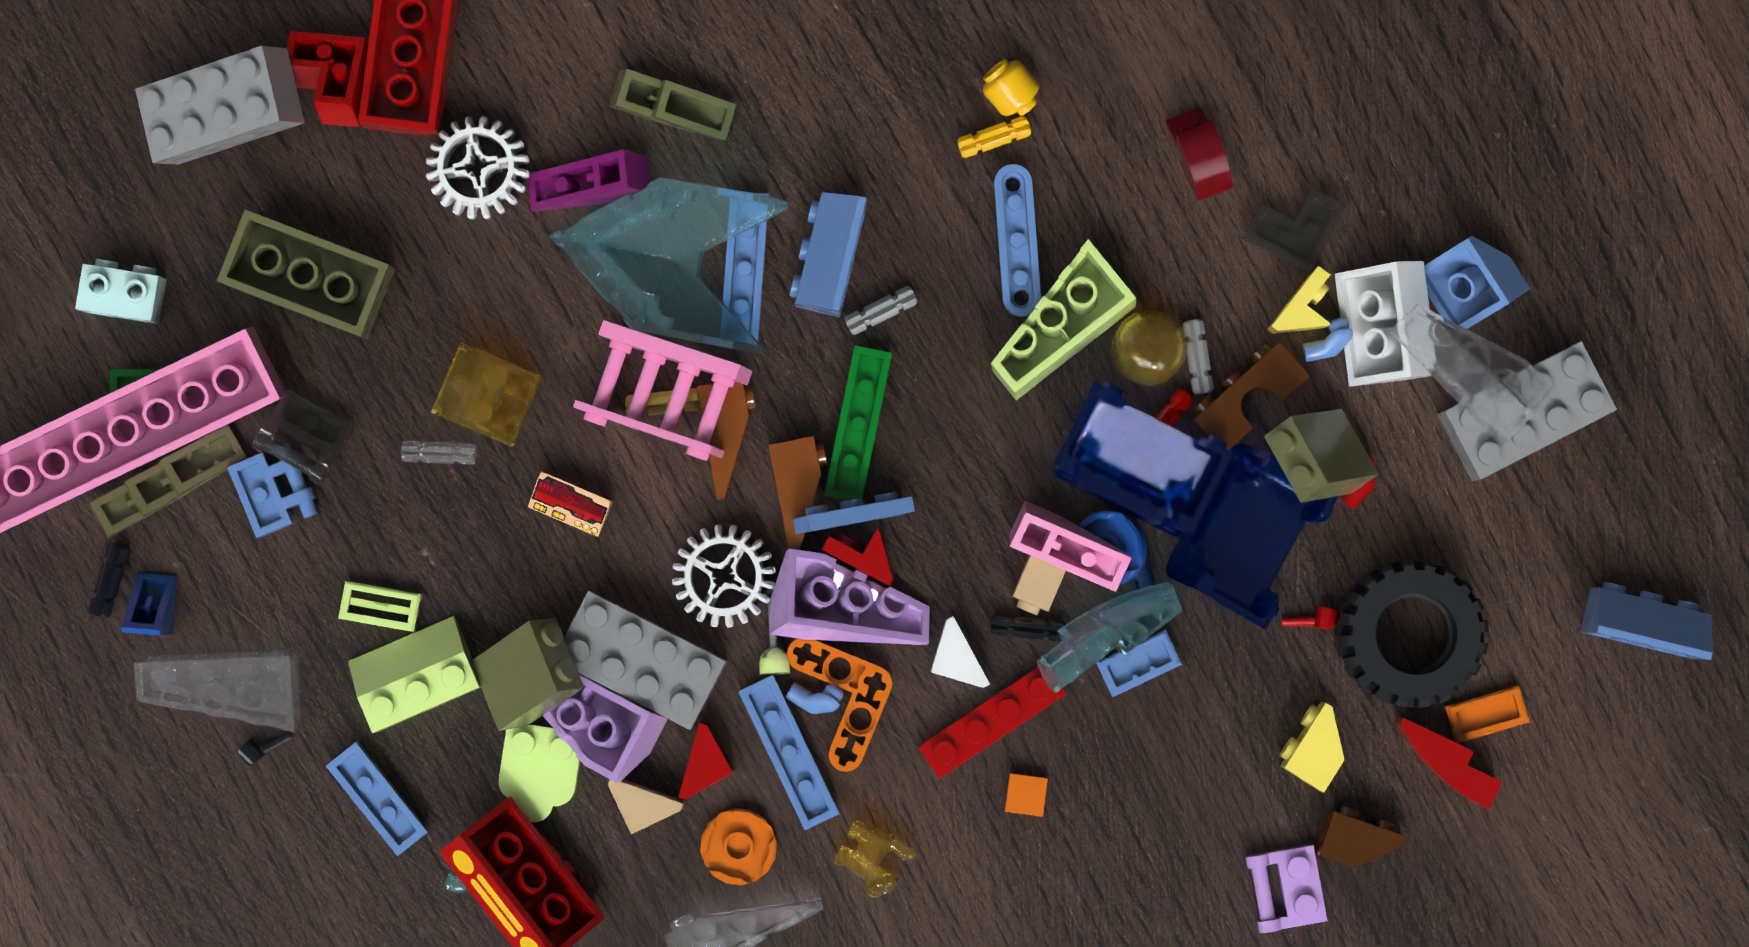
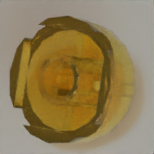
(1149, 347)

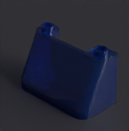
(1140, 463)
(1245, 536)

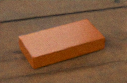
(1486, 714)

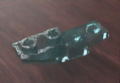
(1111, 625)

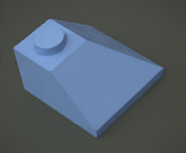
(1472, 282)

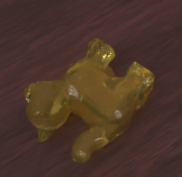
(866, 859)

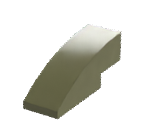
(672, 104)

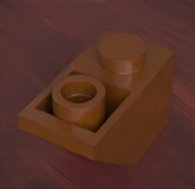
(1354, 841)

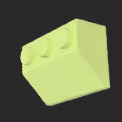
(413, 674)

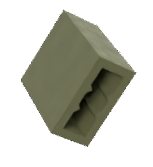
(1321, 455)
(527, 674)

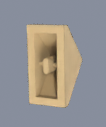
(642, 805)

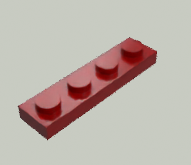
(988, 722)

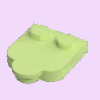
(537, 770)

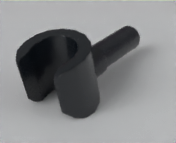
(252, 754)

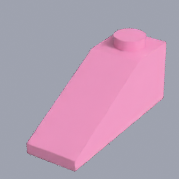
(1068, 546)

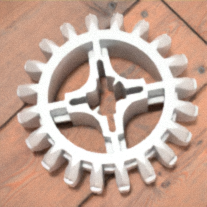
(459, 170)
(696, 560)

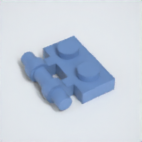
(262, 496)

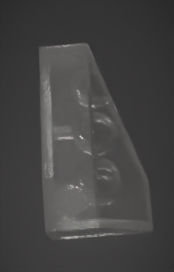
(1481, 376)
(739, 927)

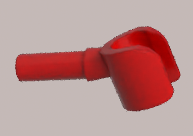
(1324, 619)

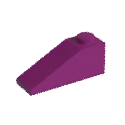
(589, 181)

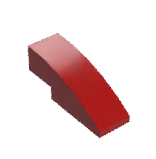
(1449, 763)

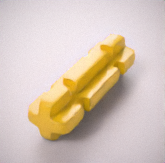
(994, 136)

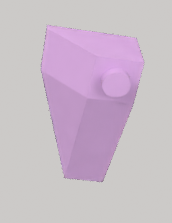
(832, 603)
(606, 729)

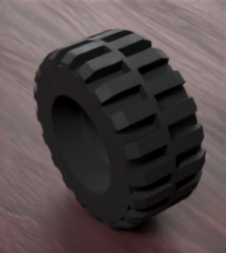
(1462, 644)

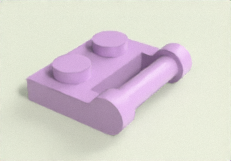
(1298, 885)

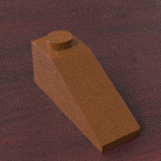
(728, 432)
(797, 480)

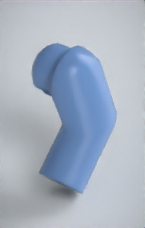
(1332, 344)
(815, 702)

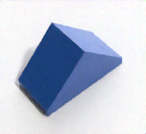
(151, 605)

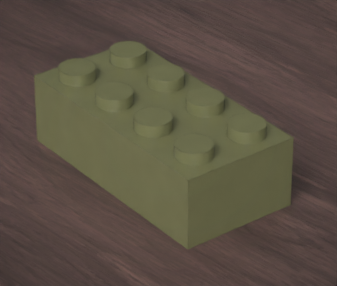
(306, 274)

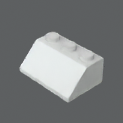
(1373, 304)

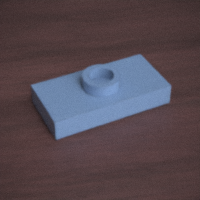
(1139, 665)

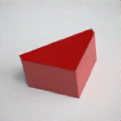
(706, 763)

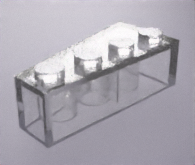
(232, 685)

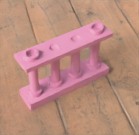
(689, 364)

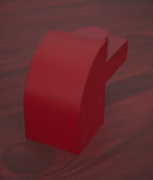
(1200, 153)

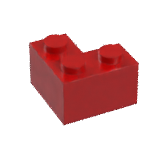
(333, 68)

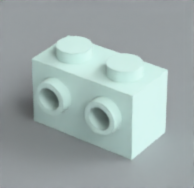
(121, 293)

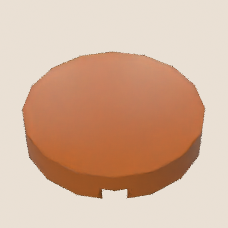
(738, 846)

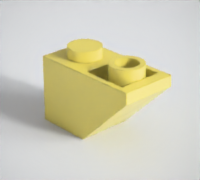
(1318, 749)

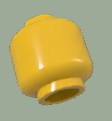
(1010, 88)

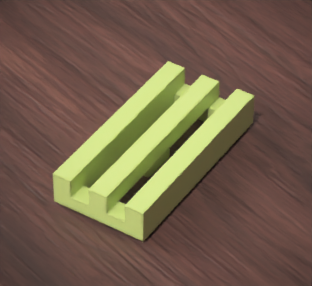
(412, 611)

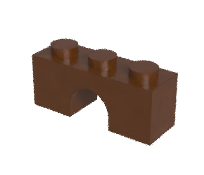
(1272, 372)

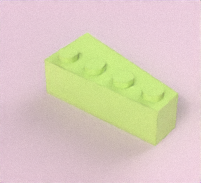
(1064, 321)

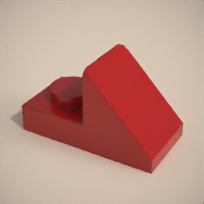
(871, 562)

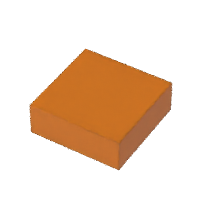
(1026, 794)

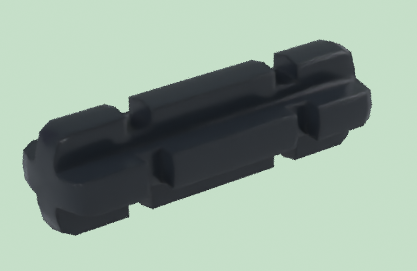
(109, 580)
(1026, 627)

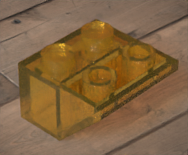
(486, 394)

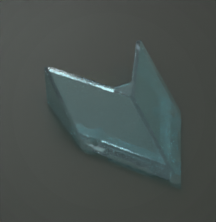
(650, 252)

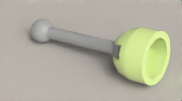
(773, 660)

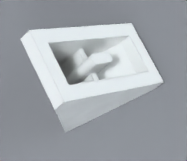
(955, 657)

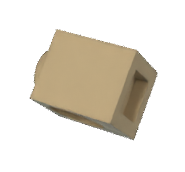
(1037, 585)

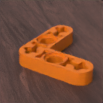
(853, 683)

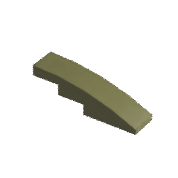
(167, 481)

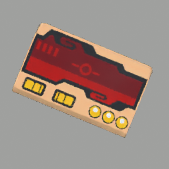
(570, 504)

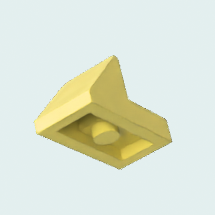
(1296, 313)

